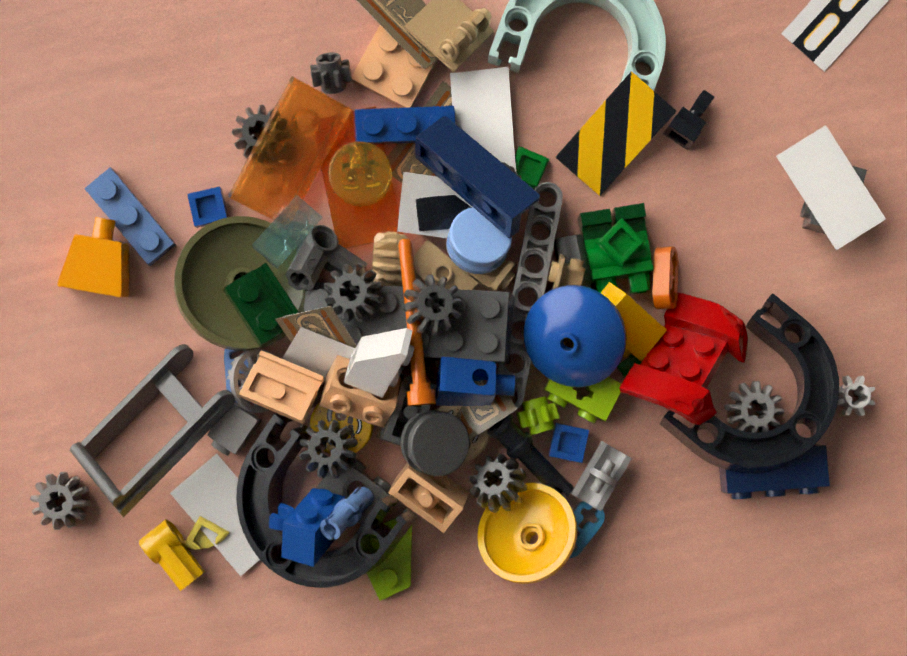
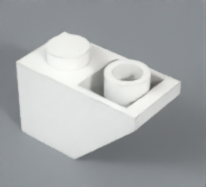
(379, 360)

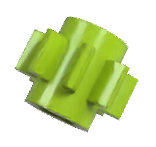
(538, 415)

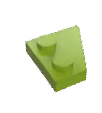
(394, 572)

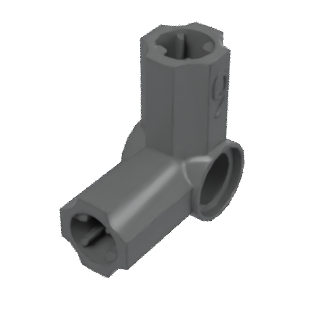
(316, 252)

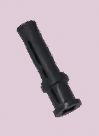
(521, 446)

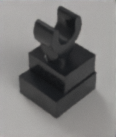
(687, 123)

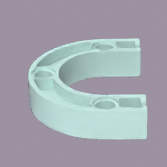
(638, 19)

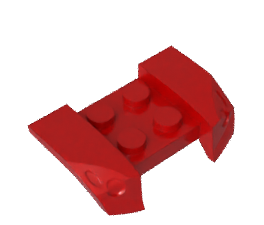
(687, 358)

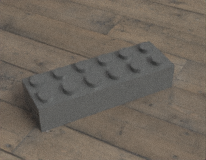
(479, 334)

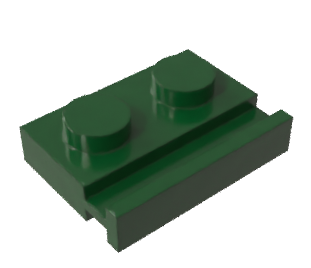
(259, 302)

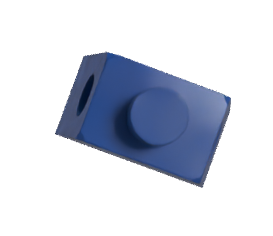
(457, 386)

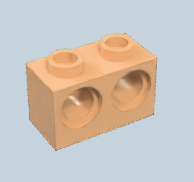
(354, 401)

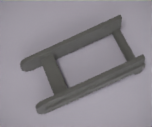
(198, 419)

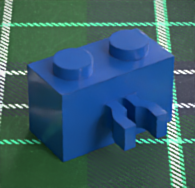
(301, 526)

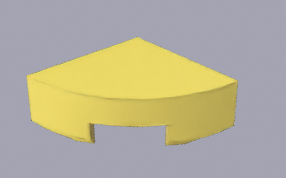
(199, 540)

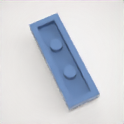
(130, 216)

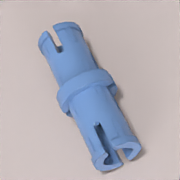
(346, 513)

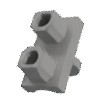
(601, 476)

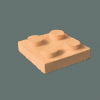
(391, 71)

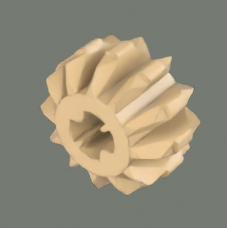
(387, 259)

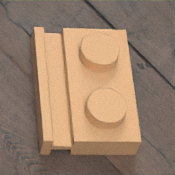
(281, 387)

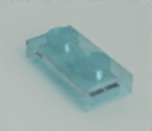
(287, 231)

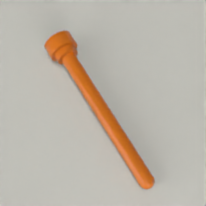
(420, 390)

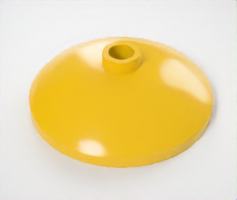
(507, 535)

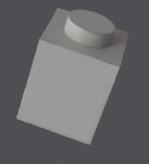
(233, 430)

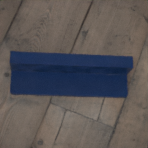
(475, 175)

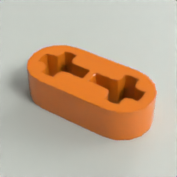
(665, 278)

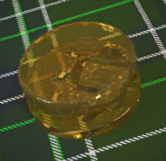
(360, 174)

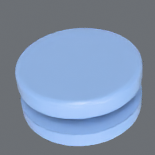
(476, 243)

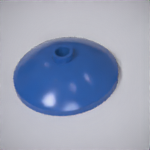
(589, 322)

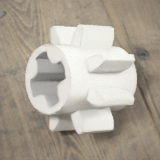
(861, 390)

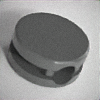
(435, 442)

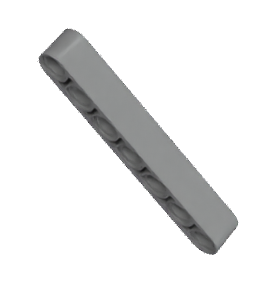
(534, 281)

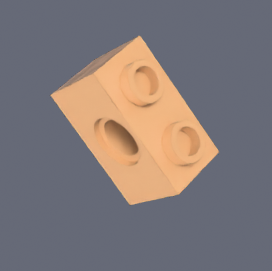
(431, 497)

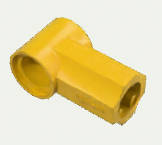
(166, 547)

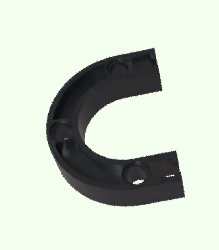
(815, 405)
(261, 494)

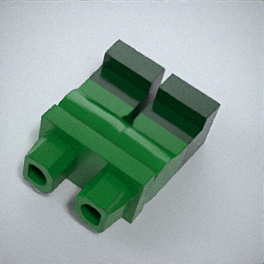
(602, 267)

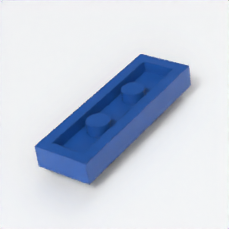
(396, 124)

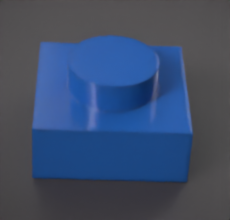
(207, 206)
(568, 443)

